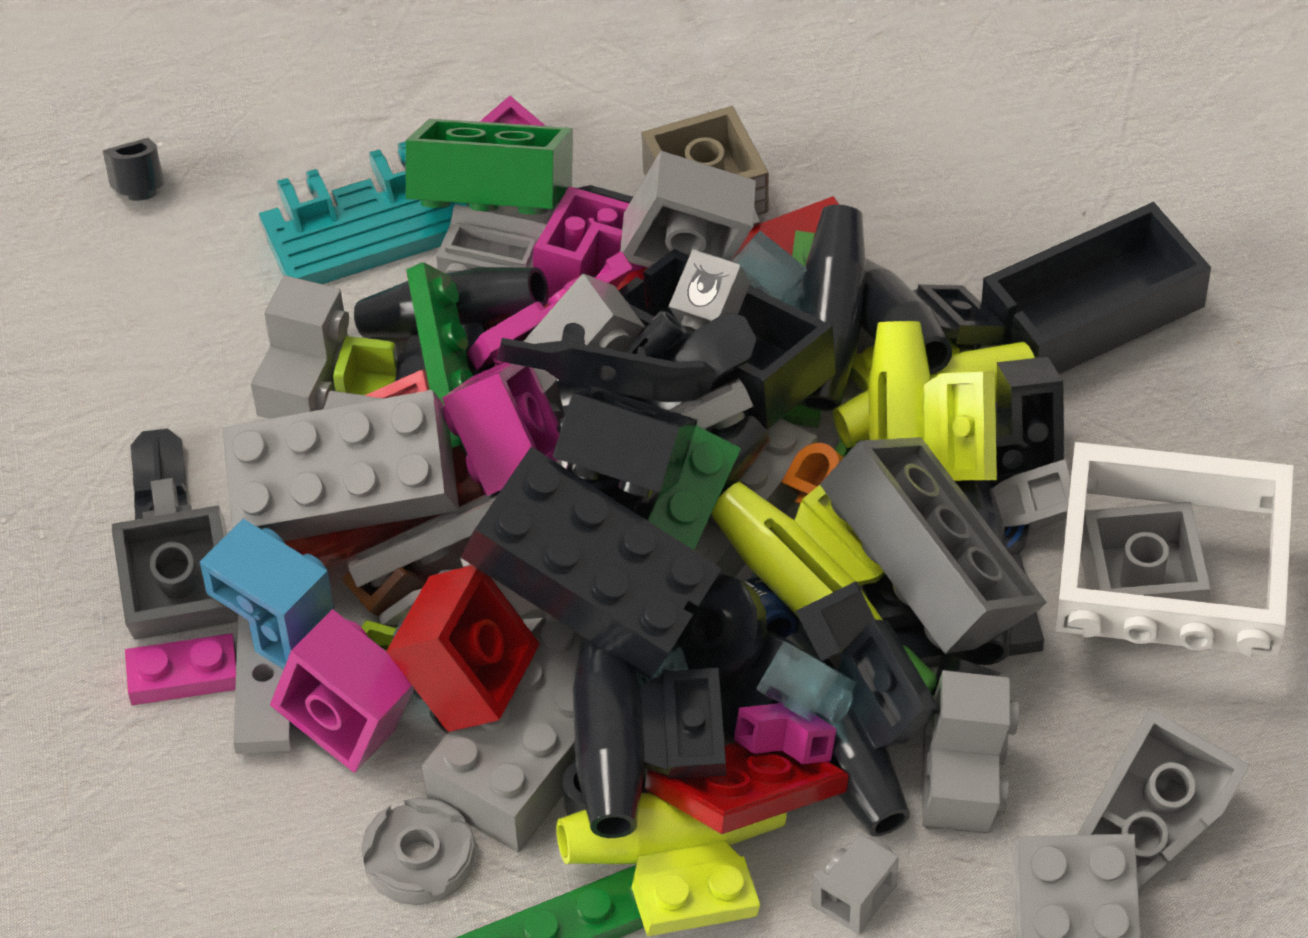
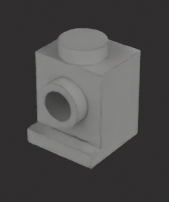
(856, 882)

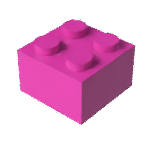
(499, 421)
(342, 690)

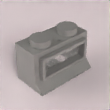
(487, 240)

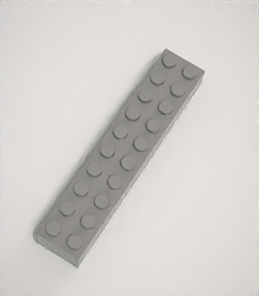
(512, 769)

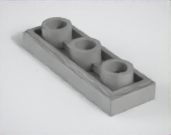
(256, 723)

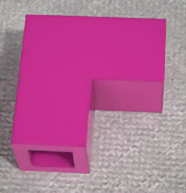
(780, 729)

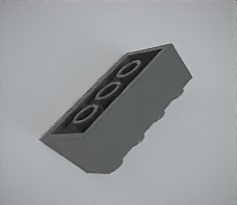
(930, 542)

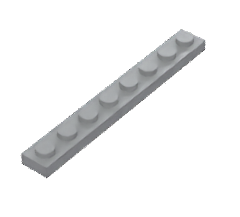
(431, 539)

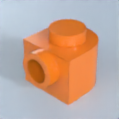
(810, 468)

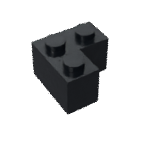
(1028, 416)

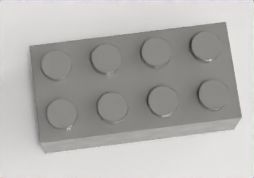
(342, 467)

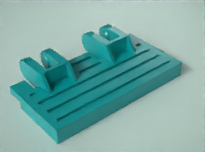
(358, 232)

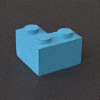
(268, 586)

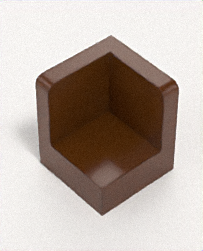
(396, 587)

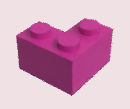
(579, 238)

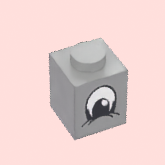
(708, 290)

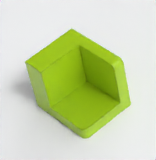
(365, 365)

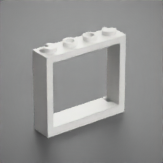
(1177, 479)

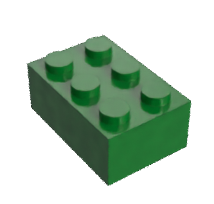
(489, 165)

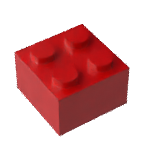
(463, 648)

